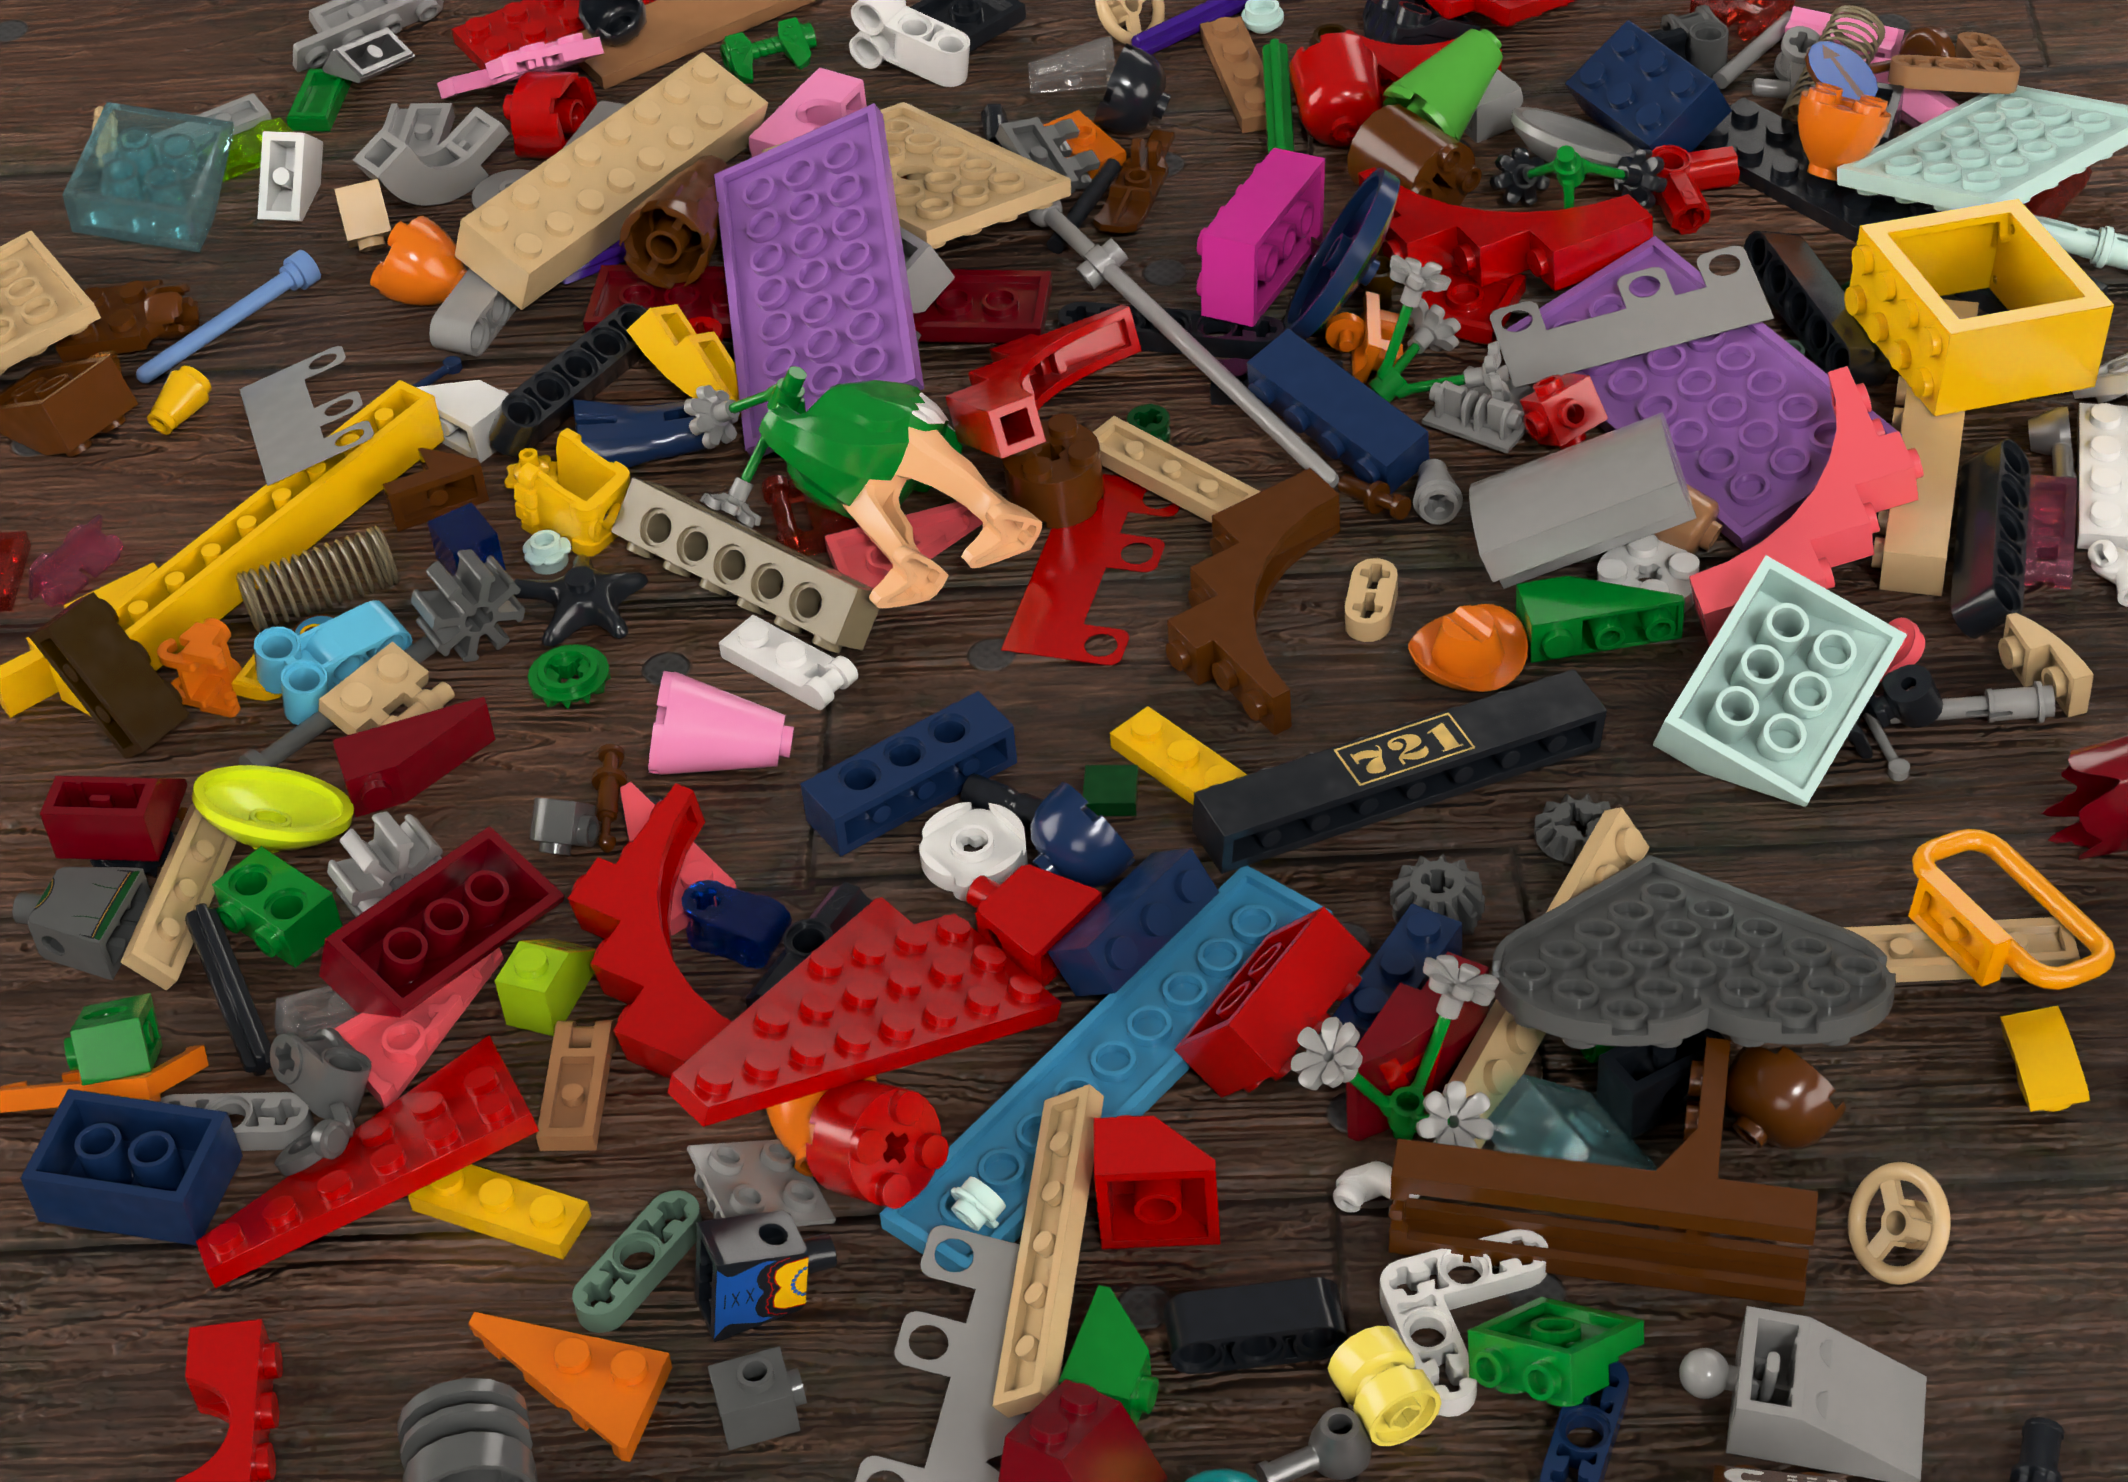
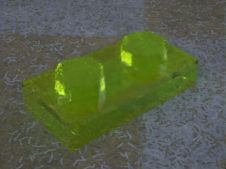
(247, 147)

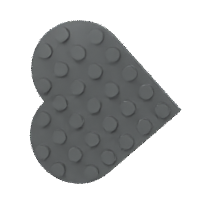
(1685, 953)

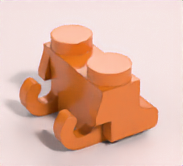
(204, 668)

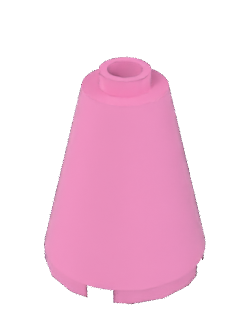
(713, 730)

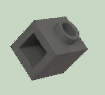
(757, 1397)

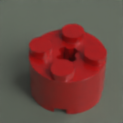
(547, 111)
(875, 1143)

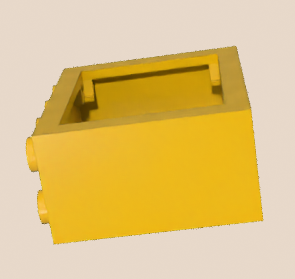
(2036, 349)

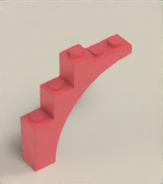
(1837, 520)

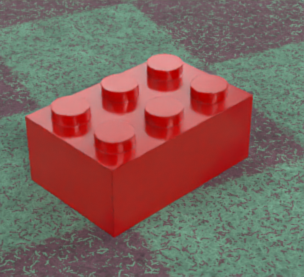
(1270, 1000)

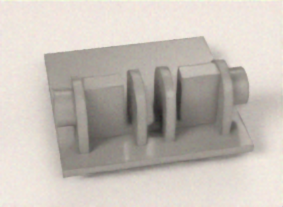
(1478, 416)
(755, 1180)

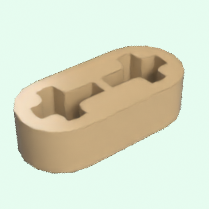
(1363, 599)

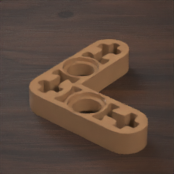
(1979, 67)

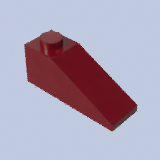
(409, 755)

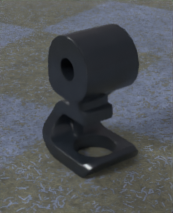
(1912, 706)

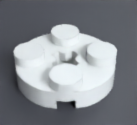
(1650, 559)
(959, 825)

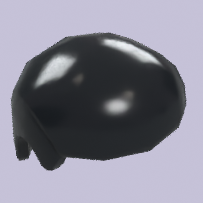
(613, 20)

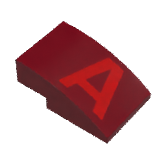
(1397, 1044)

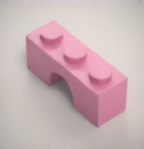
(814, 104)

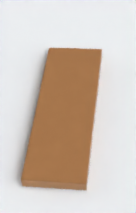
(678, 30)

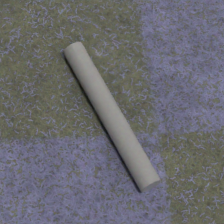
(1752, 52)

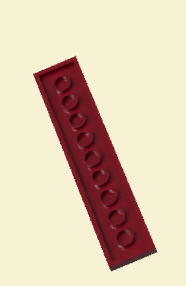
(971, 309)

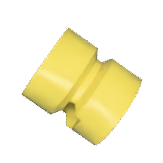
(1383, 1387)

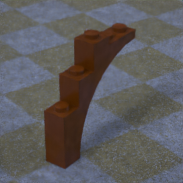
(1251, 553)

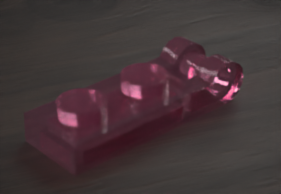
(2051, 530)

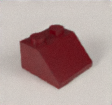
(1078, 1439)

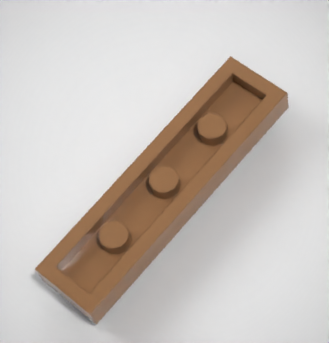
(1237, 69)

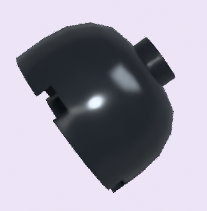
(1133, 93)

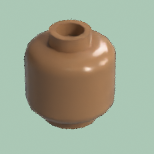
(1698, 532)

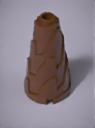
(676, 227)

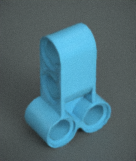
(322, 657)

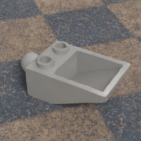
(1819, 1398)

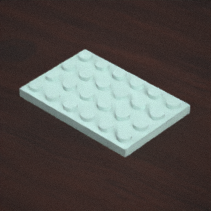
(1992, 150)

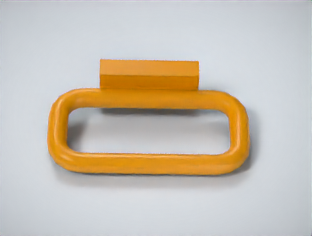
(1976, 939)

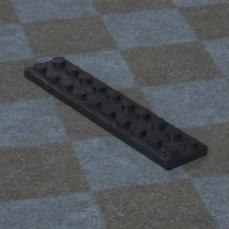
(1777, 166)

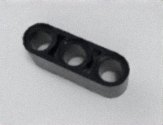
(1254, 1325)

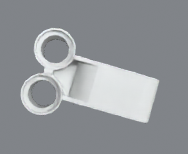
(910, 41)

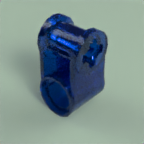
(739, 927)

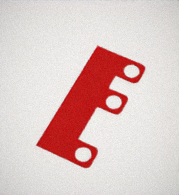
(1070, 572)

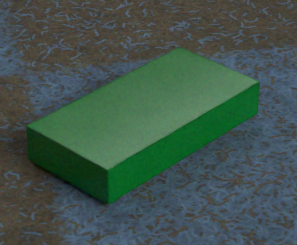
(317, 102)

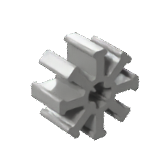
(382, 863)

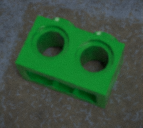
(276, 907)

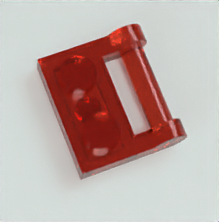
(780, 494)

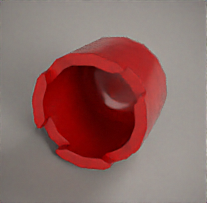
(1335, 87)

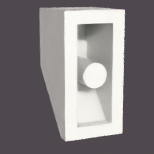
(288, 175)
(467, 415)

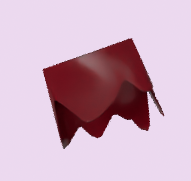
(2099, 800)

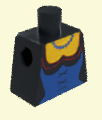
(754, 1270)

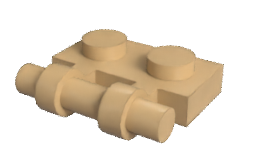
(381, 687)

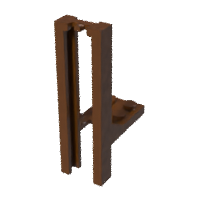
(1678, 1196)

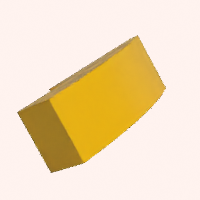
(682, 354)

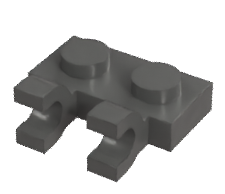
(1048, 148)

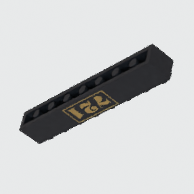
(1397, 770)

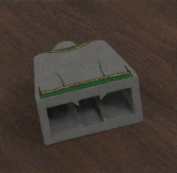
(85, 916)

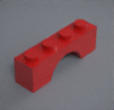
(232, 1379)

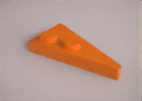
(143, 1086)
(594, 1378)

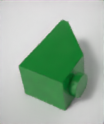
(1113, 1356)

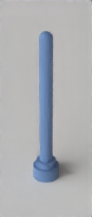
(297, 272)

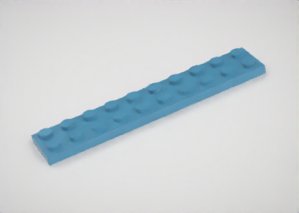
(1117, 1048)

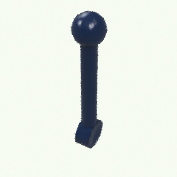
(451, 365)

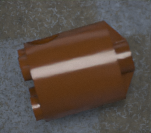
(1416, 153)

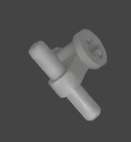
(1788, 64)

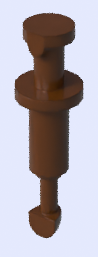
(1375, 496)
(608, 783)

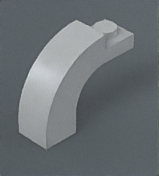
(438, 173)

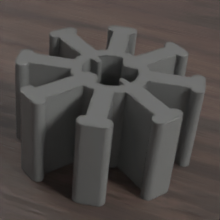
(467, 605)

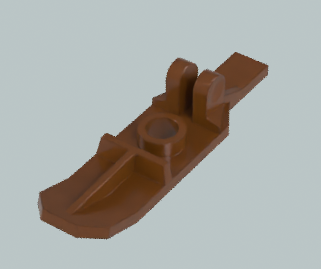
(1136, 185)

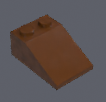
(65, 405)

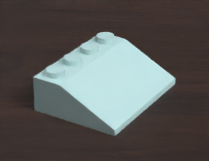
(1779, 686)

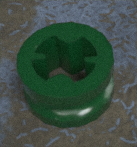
(1152, 420)

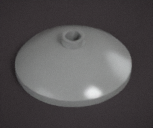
(1548, 131)

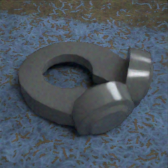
(325, 1140)

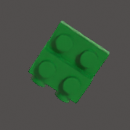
(1551, 1350)

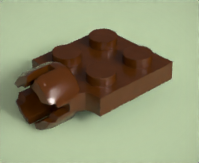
(132, 318)

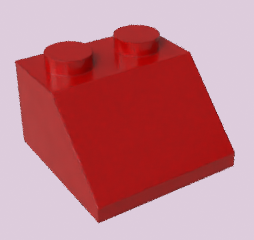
(1152, 1186)

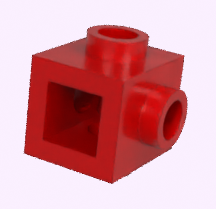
(1562, 410)

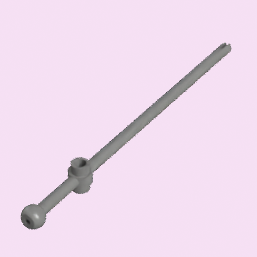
(1104, 264)

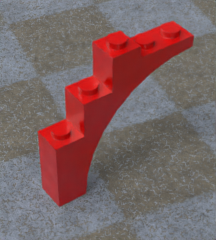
(1494, 245)
(1004, 397)
(635, 961)

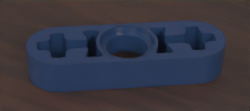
(1591, 1461)

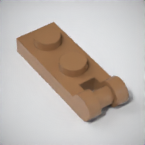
(576, 1086)

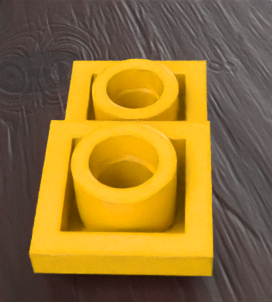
(2045, 1059)

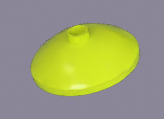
(272, 806)

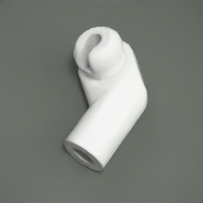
(2112, 565)
(1362, 1185)

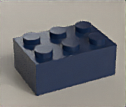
(1647, 92)
(132, 1167)

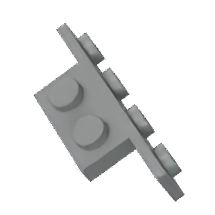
(349, 20)

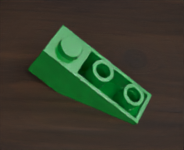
(1591, 616)

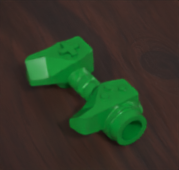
(792, 39)

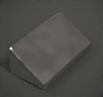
(368, 56)

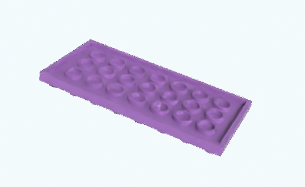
(817, 265)
(1739, 404)

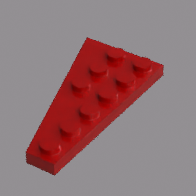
(416, 1140)

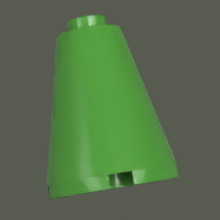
(1450, 82)

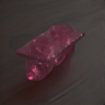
(58, 574)

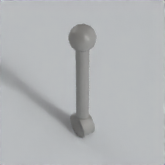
(1897, 768)

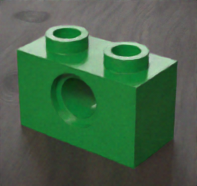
(114, 1040)

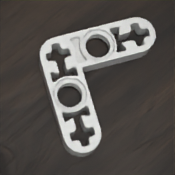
(1431, 1307)

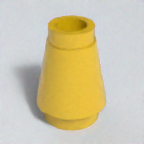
(179, 399)

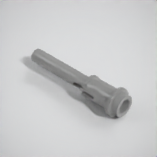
(2002, 704)

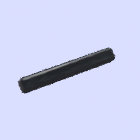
(229, 989)

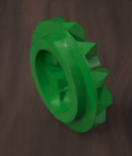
(564, 663)

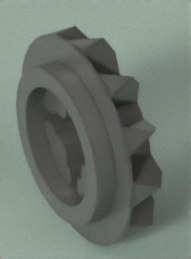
(1555, 833)

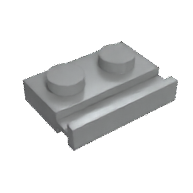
(421, 124)

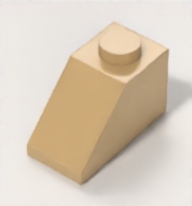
(363, 215)

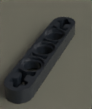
(1239, 342)

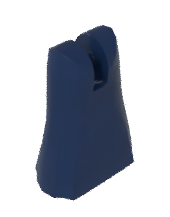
(635, 431)

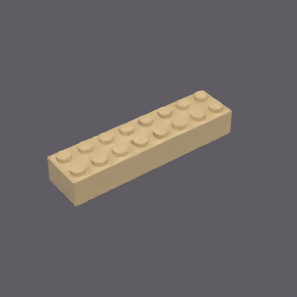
(582, 194)

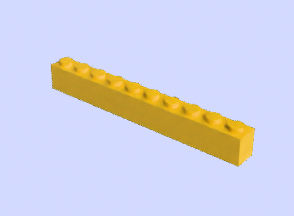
(276, 524)

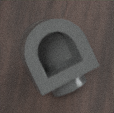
(563, 825)

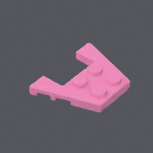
(533, 57)

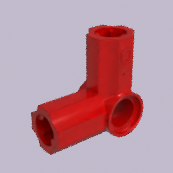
(1687, 176)

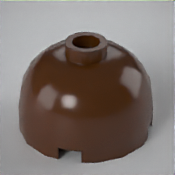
(1779, 1099)

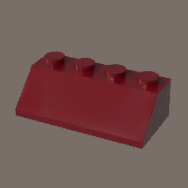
(436, 926)

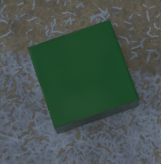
(1111, 789)

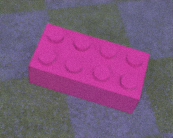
(1261, 237)

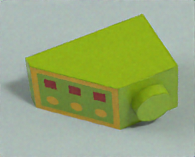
(543, 983)

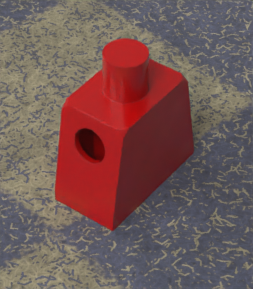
(1030, 915)

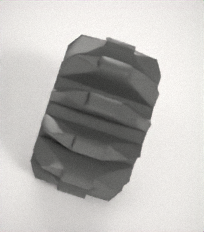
(1440, 888)

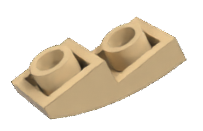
(2044, 657)

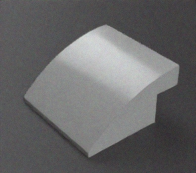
(1579, 502)

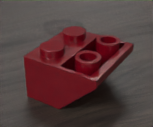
(111, 816)

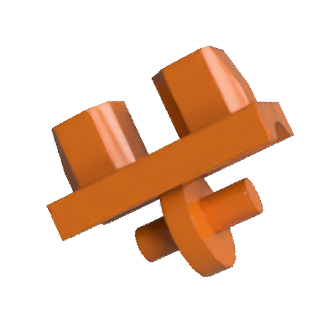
(1364, 336)

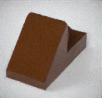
(441, 487)

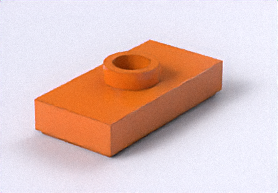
(1094, 139)

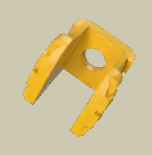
(579, 502)

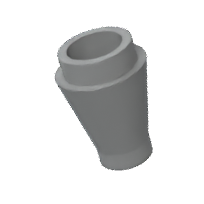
(1436, 493)

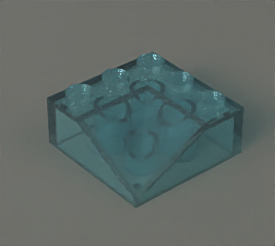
(149, 177)

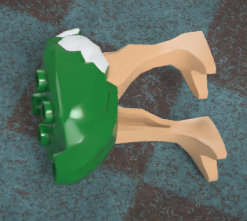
(865, 454)

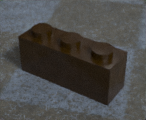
(110, 675)

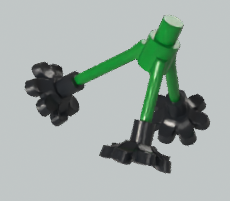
(1524, 175)

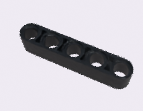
(1814, 306)
(576, 373)
(1991, 539)

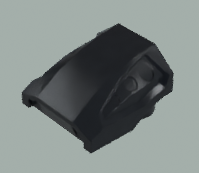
(1411, 23)

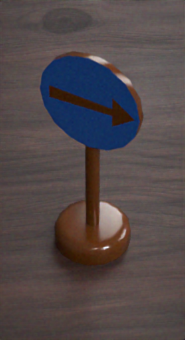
(1841, 67)

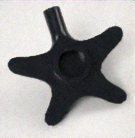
(583, 599)

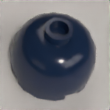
(1077, 841)

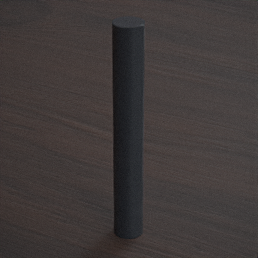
(1087, 201)

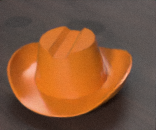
(1471, 648)

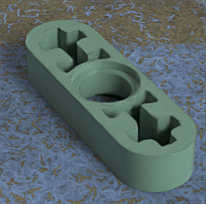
(635, 1285)

